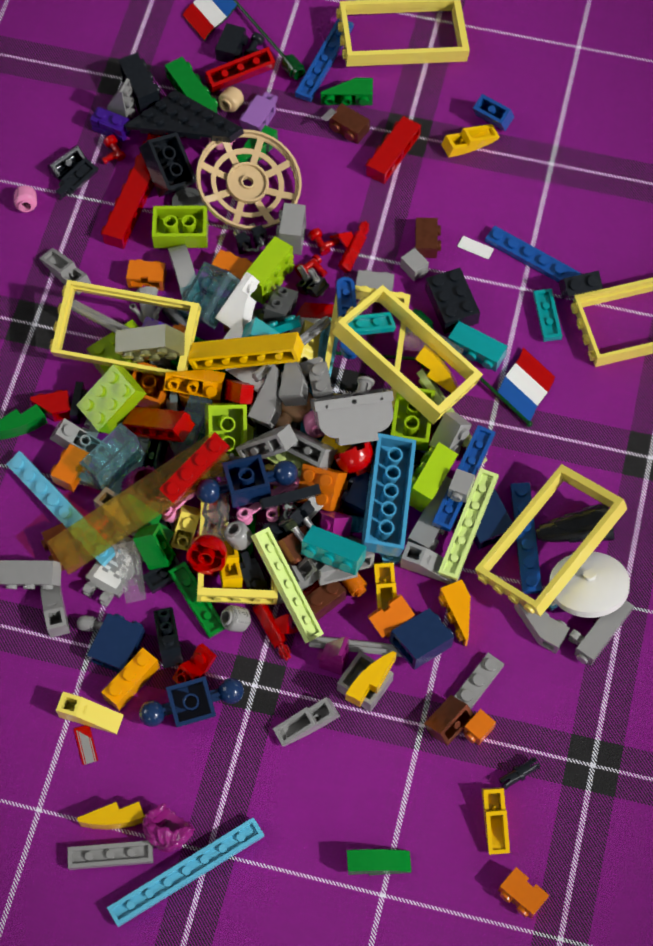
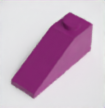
(333, 522)
(334, 655)

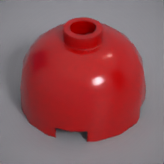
(356, 458)
(207, 554)

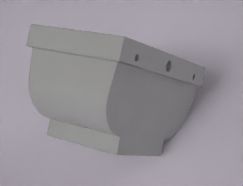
(354, 417)

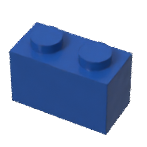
(493, 112)

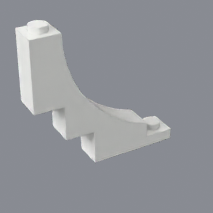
(235, 315)

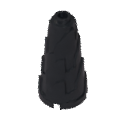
(574, 526)

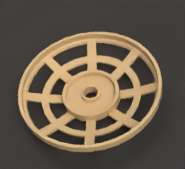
(252, 172)

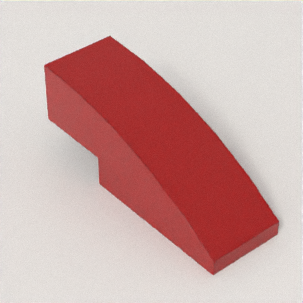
(238, 391)

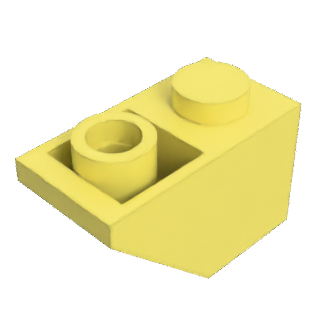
(185, 527)

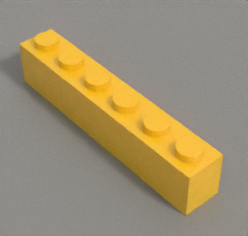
(246, 351)

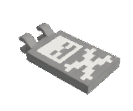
(105, 579)

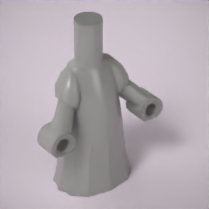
(146, 309)

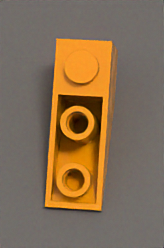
(196, 382)
(457, 603)

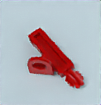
(353, 245)
(275, 628)

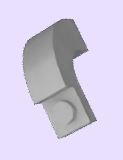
(183, 267)

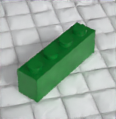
(188, 83)

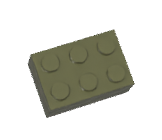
(149, 343)

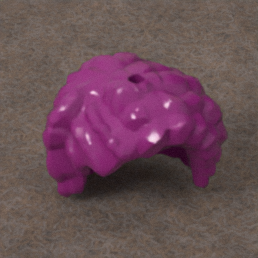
(166, 829)

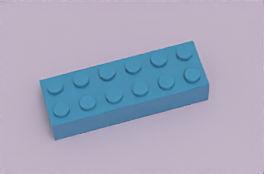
(388, 495)

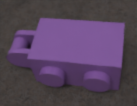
(259, 112)

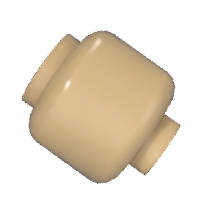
(231, 99)

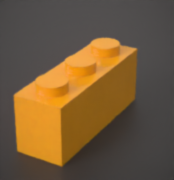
(130, 679)

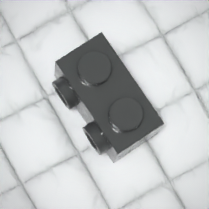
(280, 304)

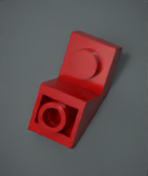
(196, 666)

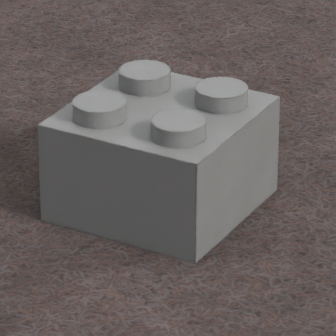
(292, 226)
(357, 666)

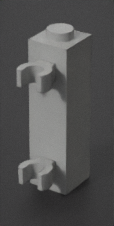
(599, 635)

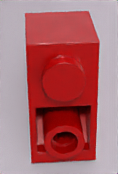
(54, 405)

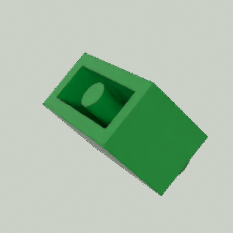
(154, 546)

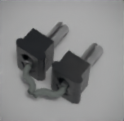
(244, 242)
(311, 283)
(297, 516)

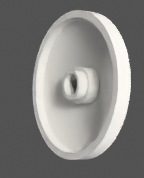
(596, 587)

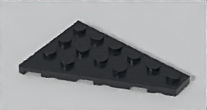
(185, 117)

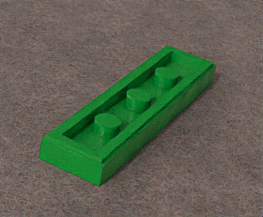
(203, 611)

